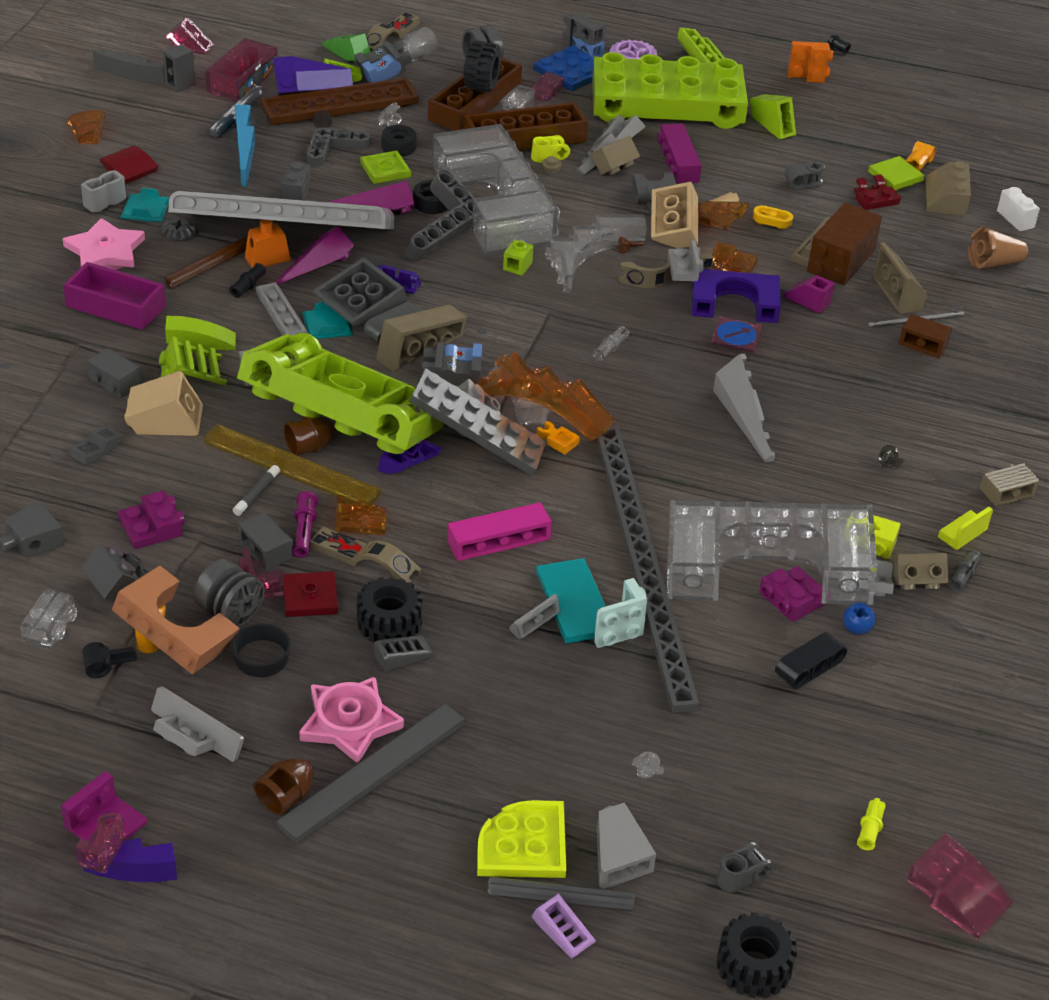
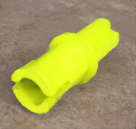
(871, 824)

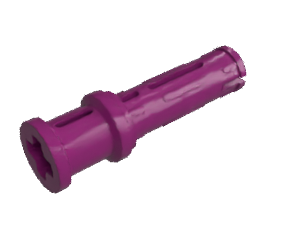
(301, 544)

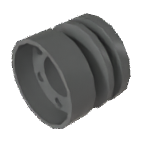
(229, 591)

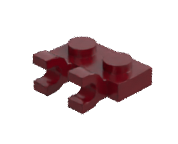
(878, 197)

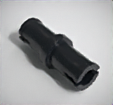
(247, 280)

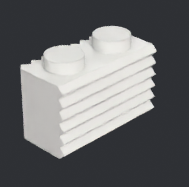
(1018, 209)

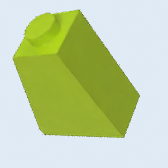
(774, 114)

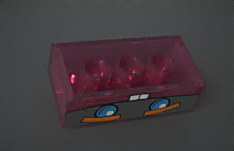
(240, 69)

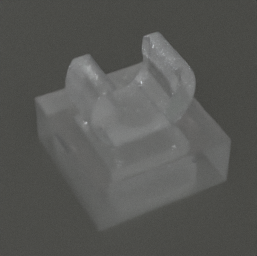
(389, 115)

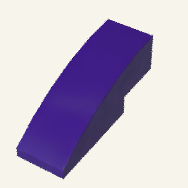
(141, 863)

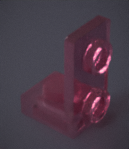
(272, 580)

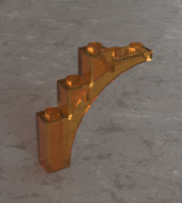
(542, 386)

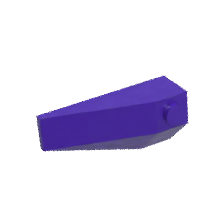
(305, 75)

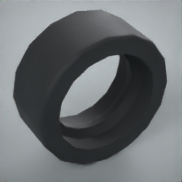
(424, 203)

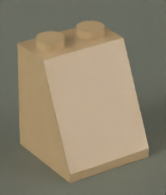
(164, 407)

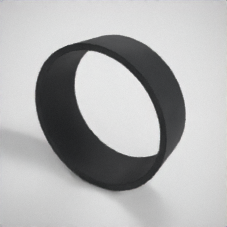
(261, 632)

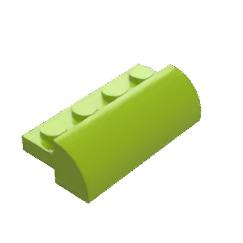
(698, 46)

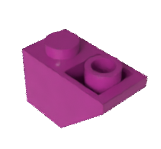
(812, 293)

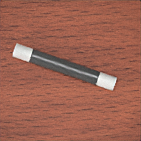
(256, 490)

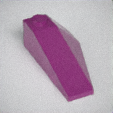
(394, 197)
(323, 251)

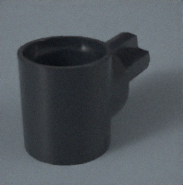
(99, 658)

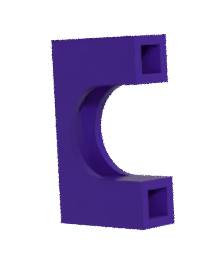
(759, 288)

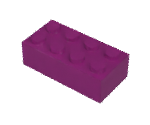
(115, 295)

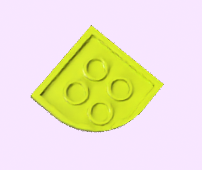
(524, 841)

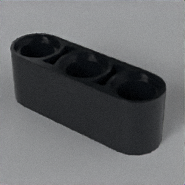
(810, 660)

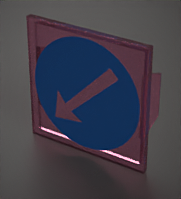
(736, 334)

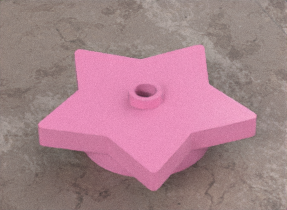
(105, 245)
(349, 717)

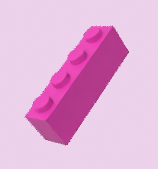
(499, 531)

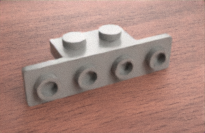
(193, 728)

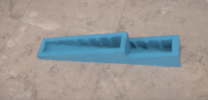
(245, 140)

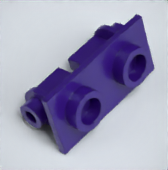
(407, 279)

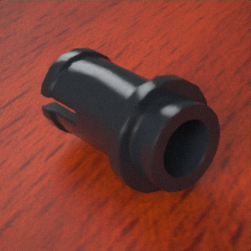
(841, 45)

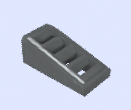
(388, 654)

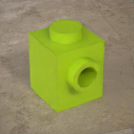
(518, 257)

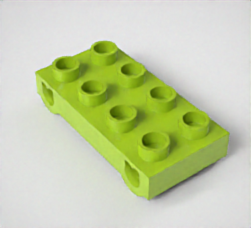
(669, 89)
(337, 389)

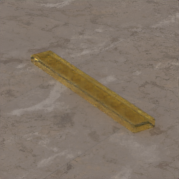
(291, 465)

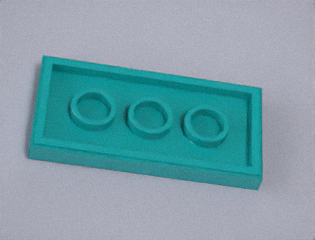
(576, 595)

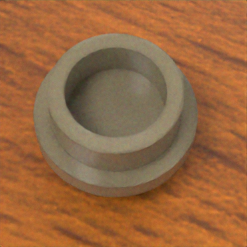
(551, 165)

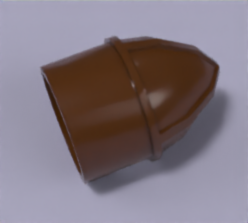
(308, 434)
(284, 784)

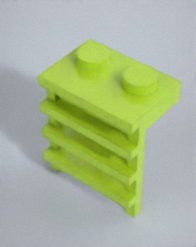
(179, 358)

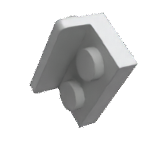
(685, 263)

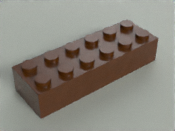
(456, 101)
(531, 122)

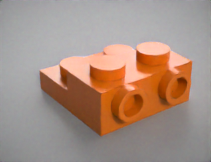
(809, 61)

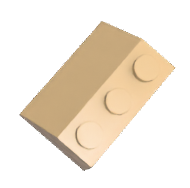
(675, 215)

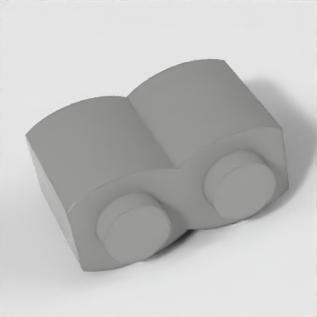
(103, 191)

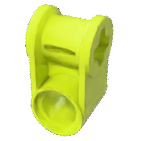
(549, 146)

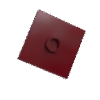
(310, 594)

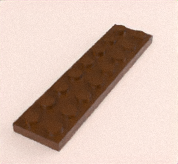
(338, 100)

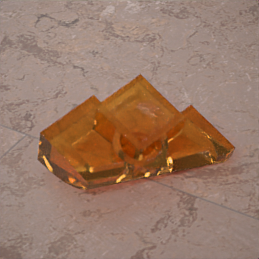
(87, 126)
(720, 212)
(728, 258)
(360, 517)

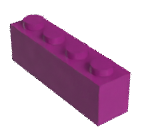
(679, 153)

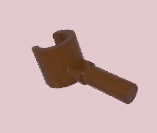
(624, 245)

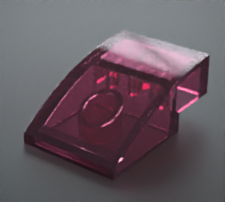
(959, 886)

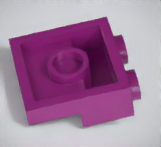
(152, 520)
(792, 592)

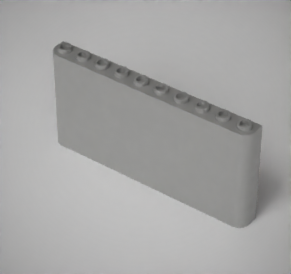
(281, 209)

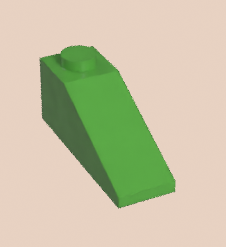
(348, 46)

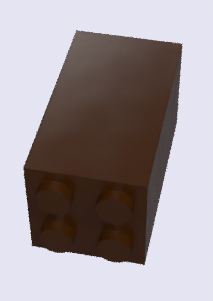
(844, 243)

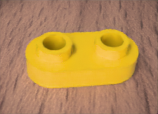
(772, 216)

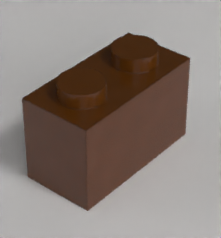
(925, 336)

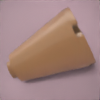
(995, 249)

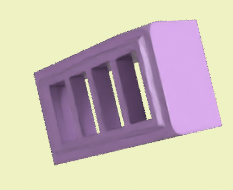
(564, 913)

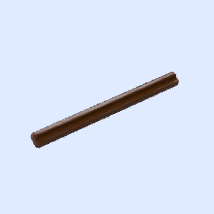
(206, 263)

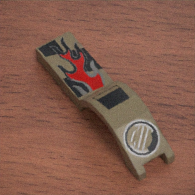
(396, 28)
(654, 277)
(352, 551)

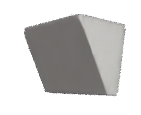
(536, 617)

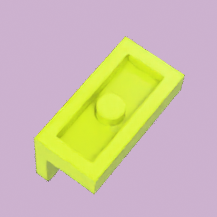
(965, 528)

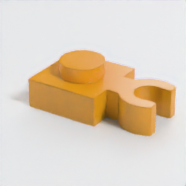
(559, 439)

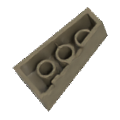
(408, 334)

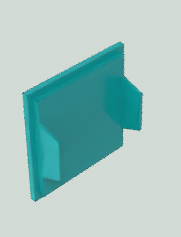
(146, 206)
(325, 322)

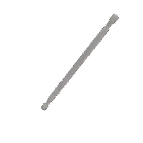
(895, 321)

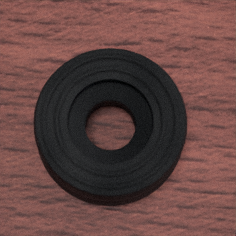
(400, 139)

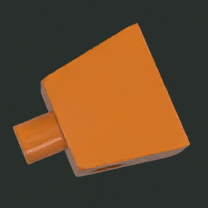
(266, 245)

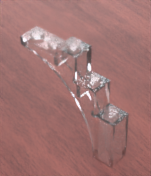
(586, 241)

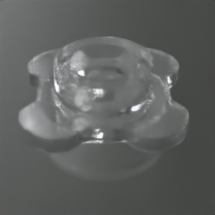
(648, 765)

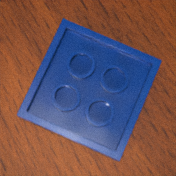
(571, 64)

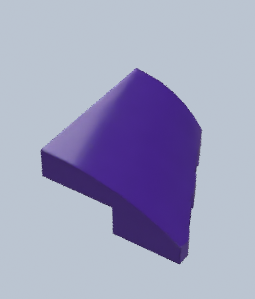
(394, 463)

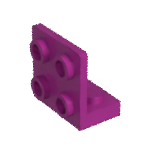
(93, 800)

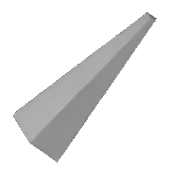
(617, 130)
(742, 403)

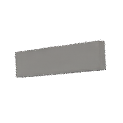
(280, 309)

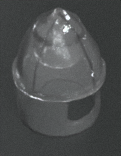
(420, 43)

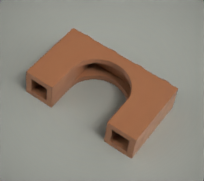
(186, 645)

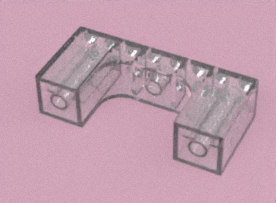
(491, 159)
(828, 536)

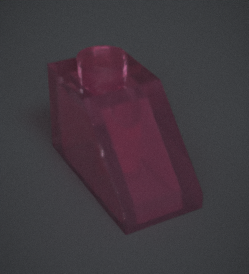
(190, 36)

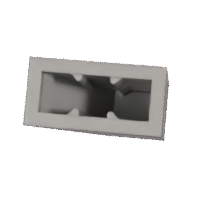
(621, 847)

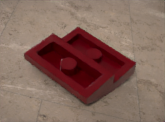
(131, 163)

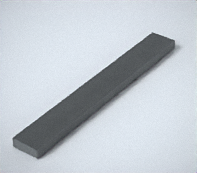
(369, 774)

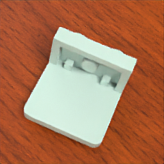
(622, 619)

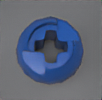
(859, 618)

